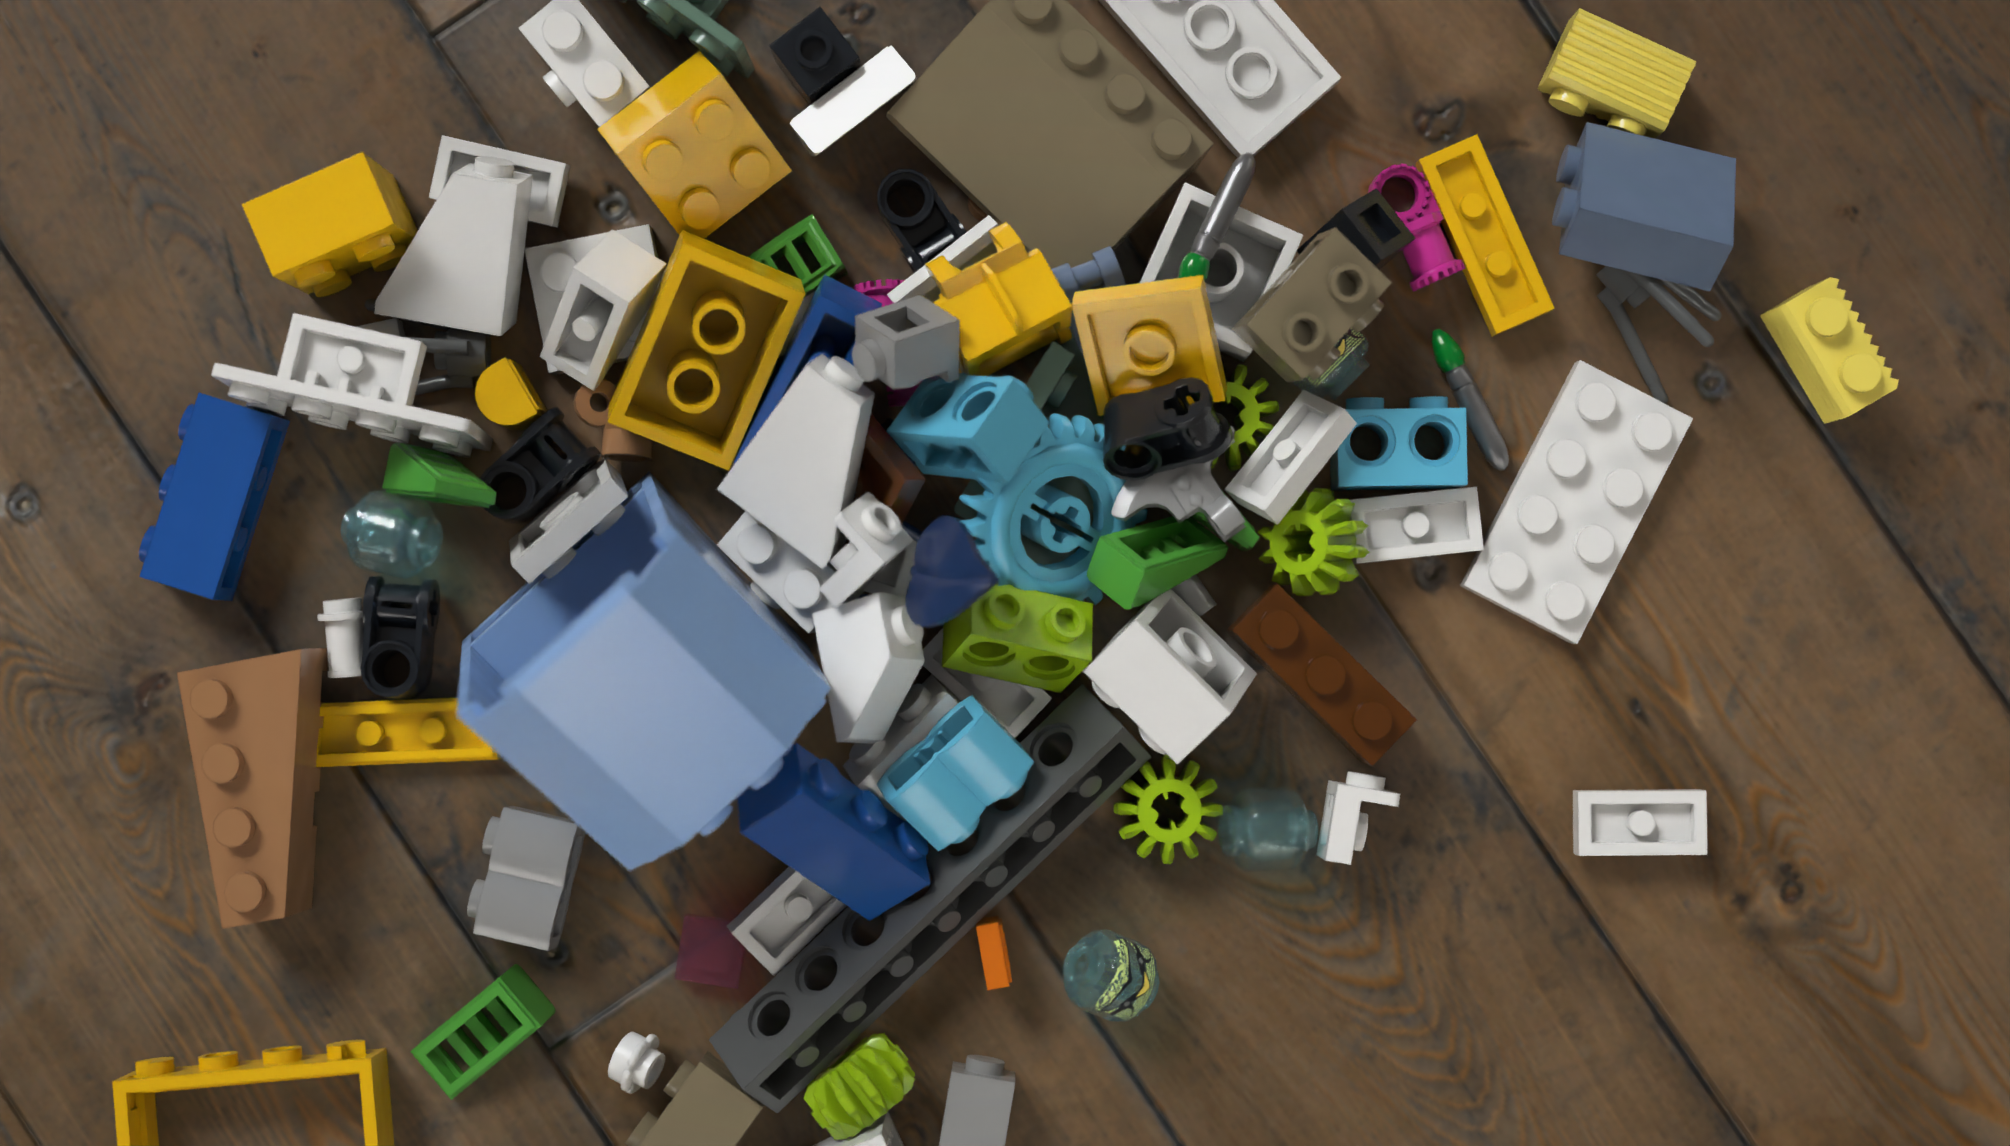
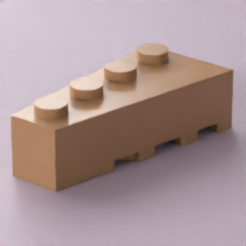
(257, 778)

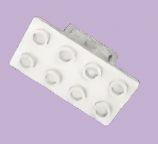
(355, 376)

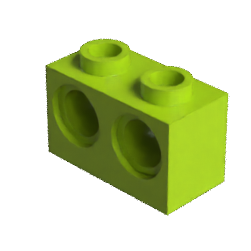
(1021, 638)

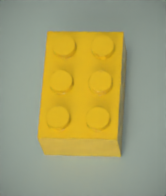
(705, 350)

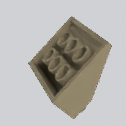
(1050, 129)

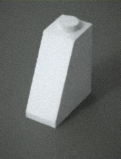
(466, 254)
(807, 459)

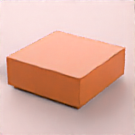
(994, 952)

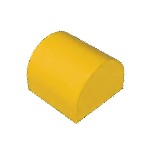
(508, 395)

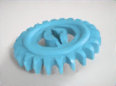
(1006, 514)

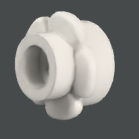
(636, 1062)

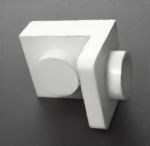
(875, 541)
(1342, 822)

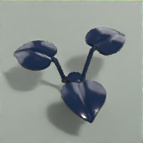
(946, 571)

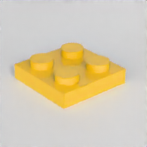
(1148, 337)

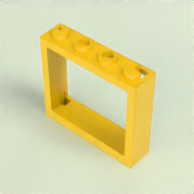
(136, 1091)

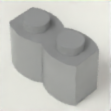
(527, 877)

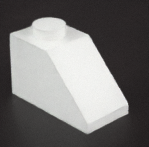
(601, 308)
(870, 661)

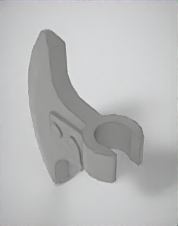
(1182, 494)

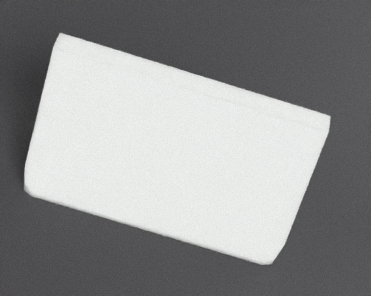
(852, 100)

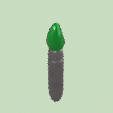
(1219, 217)
(1451, 361)

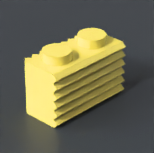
(1615, 76)
(1829, 350)

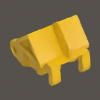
(1003, 304)

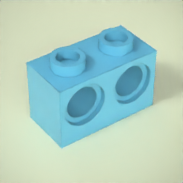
(969, 426)
(1399, 463)

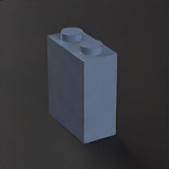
(1646, 206)

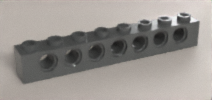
(866, 965)

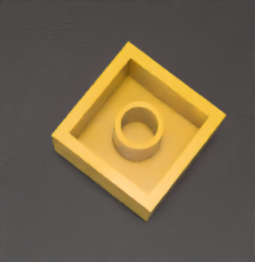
(695, 148)
(332, 225)

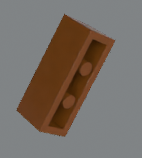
(1321, 675)

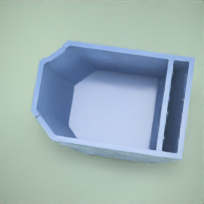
(641, 682)

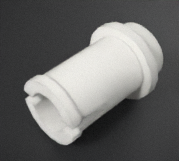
(343, 636)

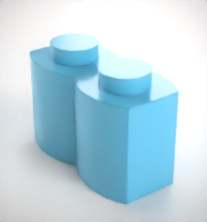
(955, 774)

